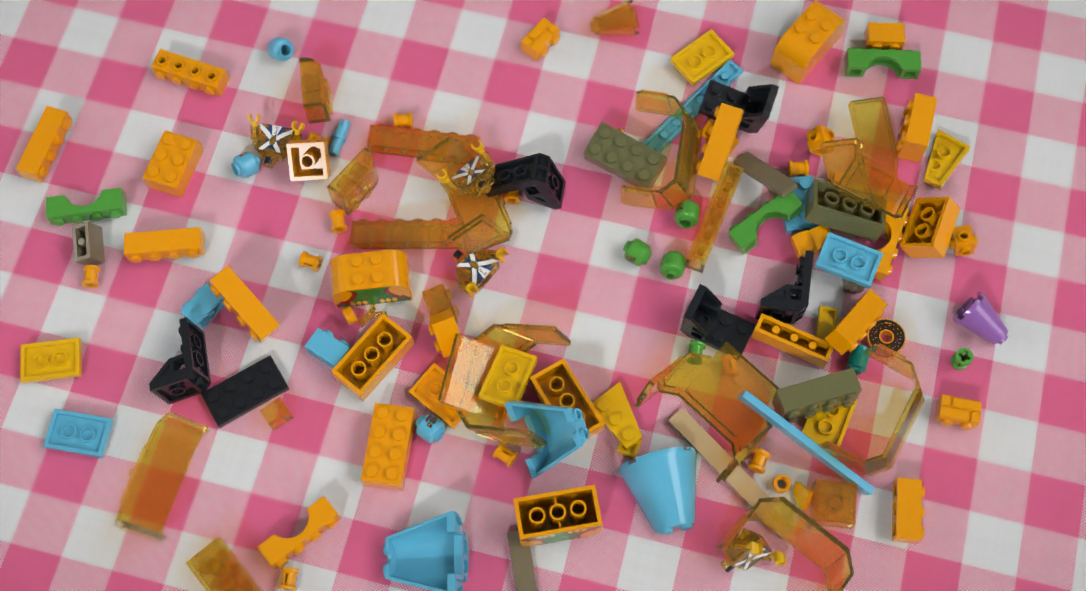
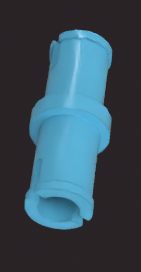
(339, 137)

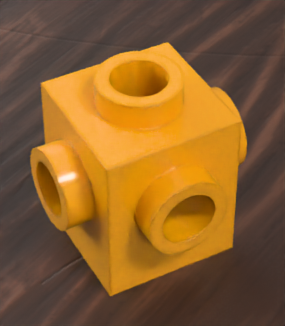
(817, 136)
(963, 241)

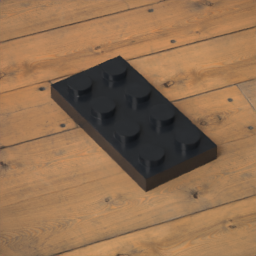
(245, 391)

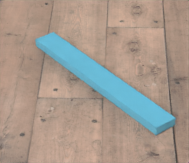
(672, 126)
(805, 442)

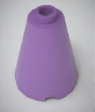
(982, 319)

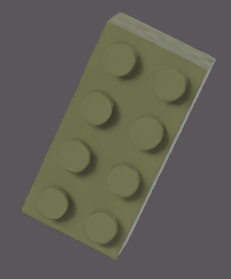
(625, 157)
(836, 211)
(817, 395)

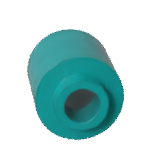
(858, 360)

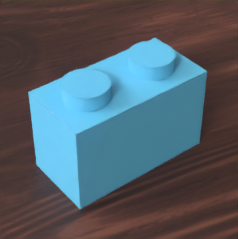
(202, 307)
(326, 347)

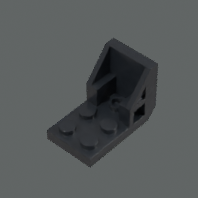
(756, 102)
(527, 172)
(781, 303)
(713, 325)
(179, 384)

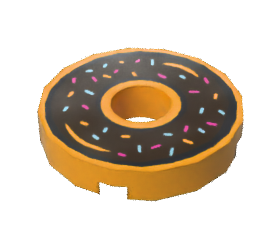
(889, 327)

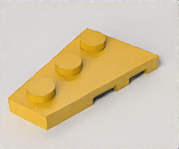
(944, 159)
(618, 416)

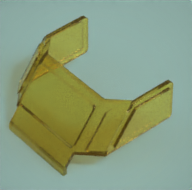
(868, 165)
(468, 370)
(712, 390)

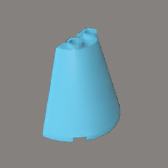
(557, 425)
(664, 487)
(429, 554)

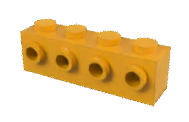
(190, 72)
(720, 143)
(44, 144)
(164, 244)
(856, 322)
(792, 340)

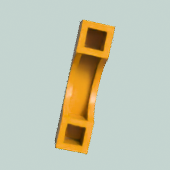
(894, 236)
(279, 549)

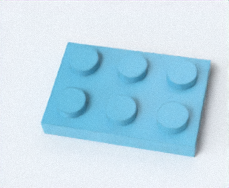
(798, 224)
(848, 260)
(78, 433)

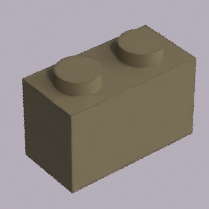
(88, 244)

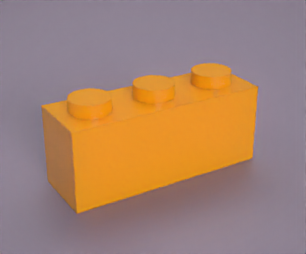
(907, 510)

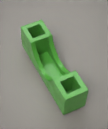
(904, 63)
(110, 204)
(745, 234)

